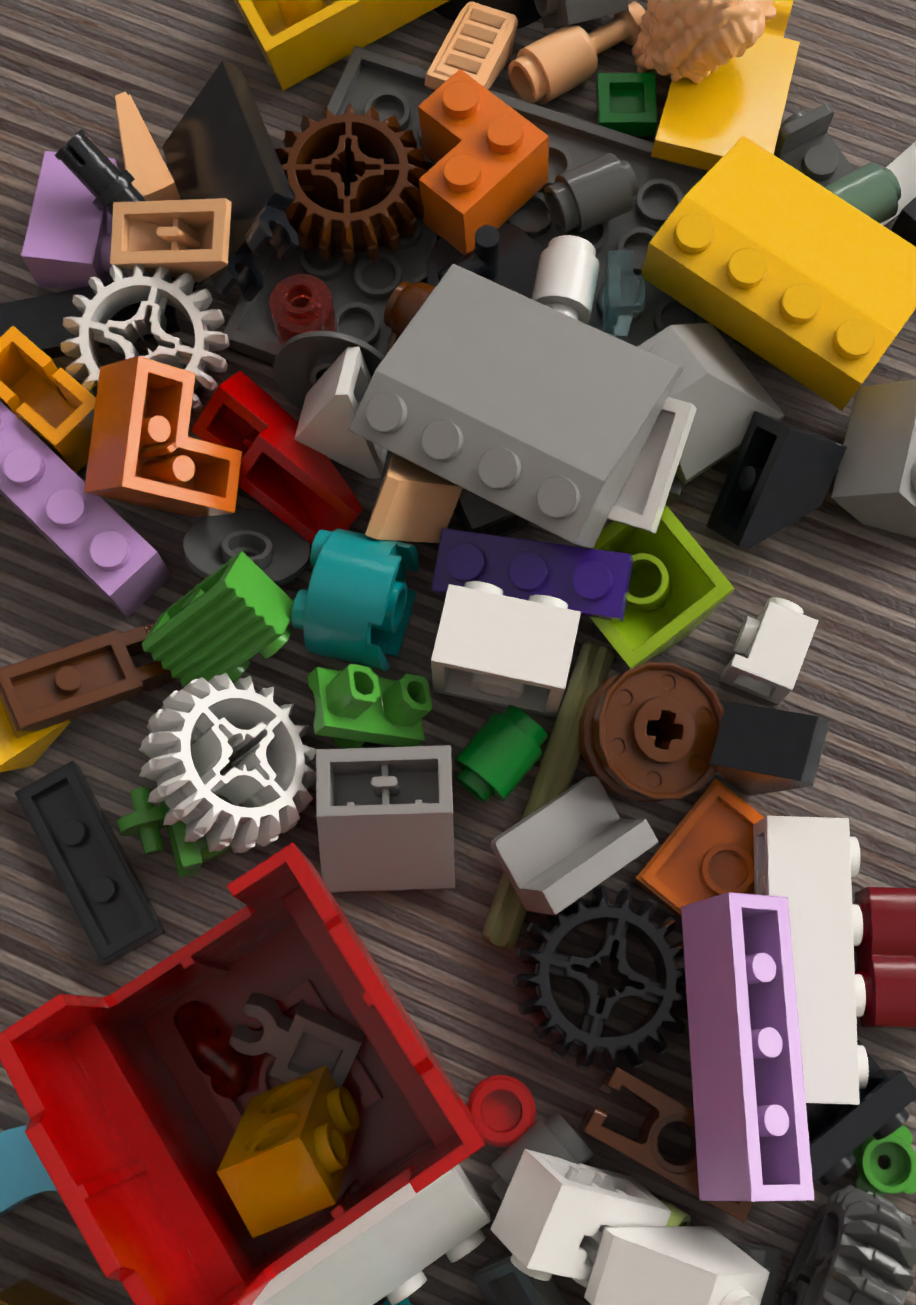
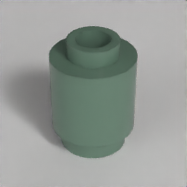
(870, 190)

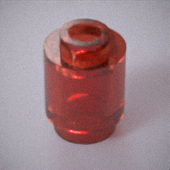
(301, 306)

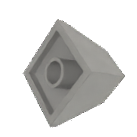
(718, 388)

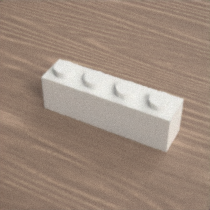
(813, 867)

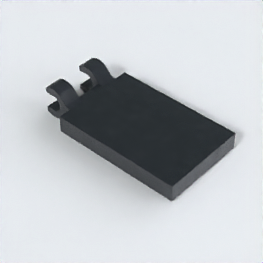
(228, 154)

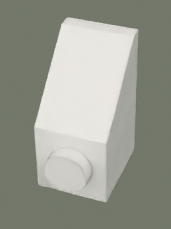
(673, 1268)

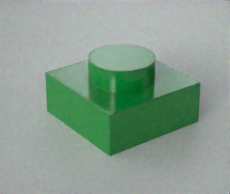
(627, 102)

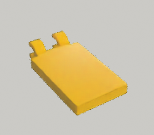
(733, 102)

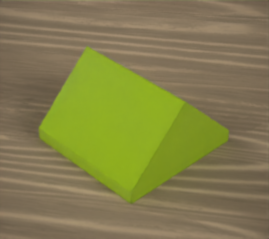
(668, 590)

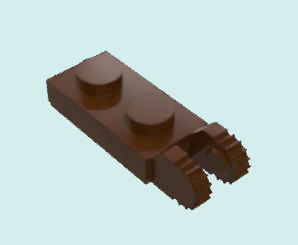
(77, 680)

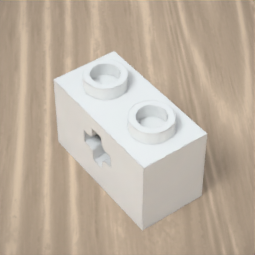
(559, 1213)

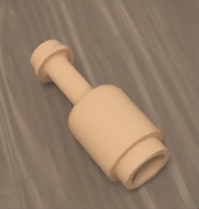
(569, 56)

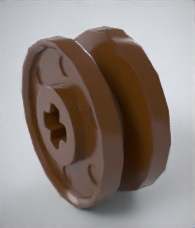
(616, 737)

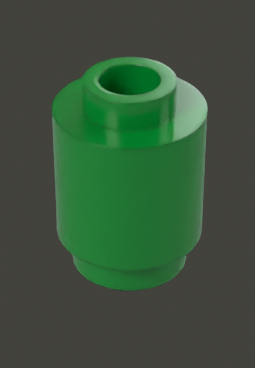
(500, 754)

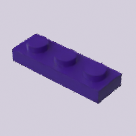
(582, 577)

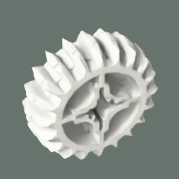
(154, 295)
(205, 728)

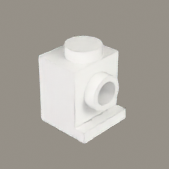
(771, 650)

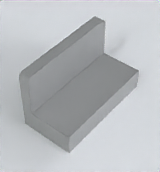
(569, 847)

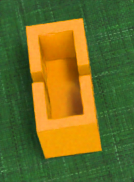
(37, 394)

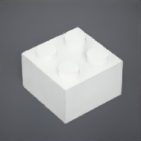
(504, 648)

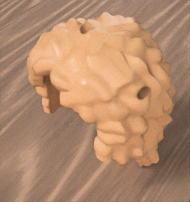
(698, 35)

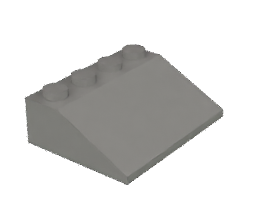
(516, 404)

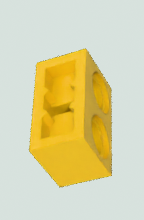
(290, 1151)

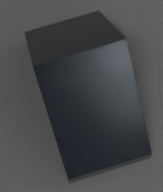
(768, 748)

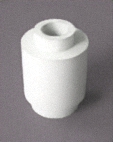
(567, 277)

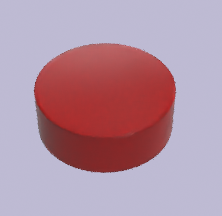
(502, 1109)

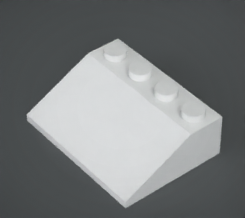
(386, 1247)

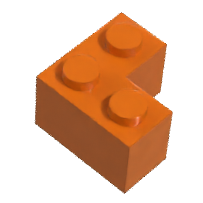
(483, 157)
(144, 448)

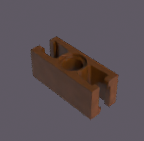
(644, 1147)

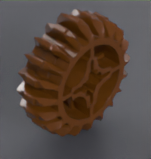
(385, 190)

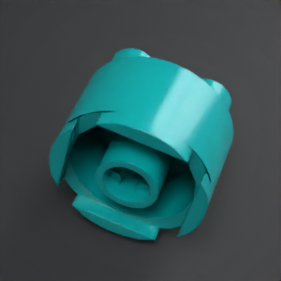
(356, 598)

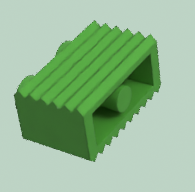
(222, 624)

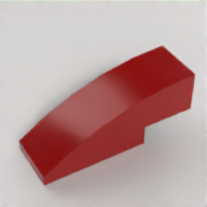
(275, 468)

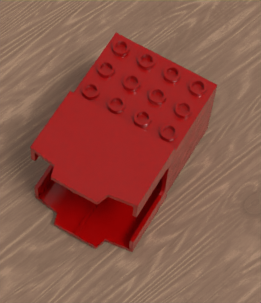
(142, 1133)

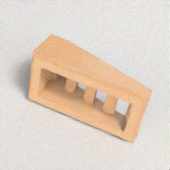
(477, 44)
(142, 155)

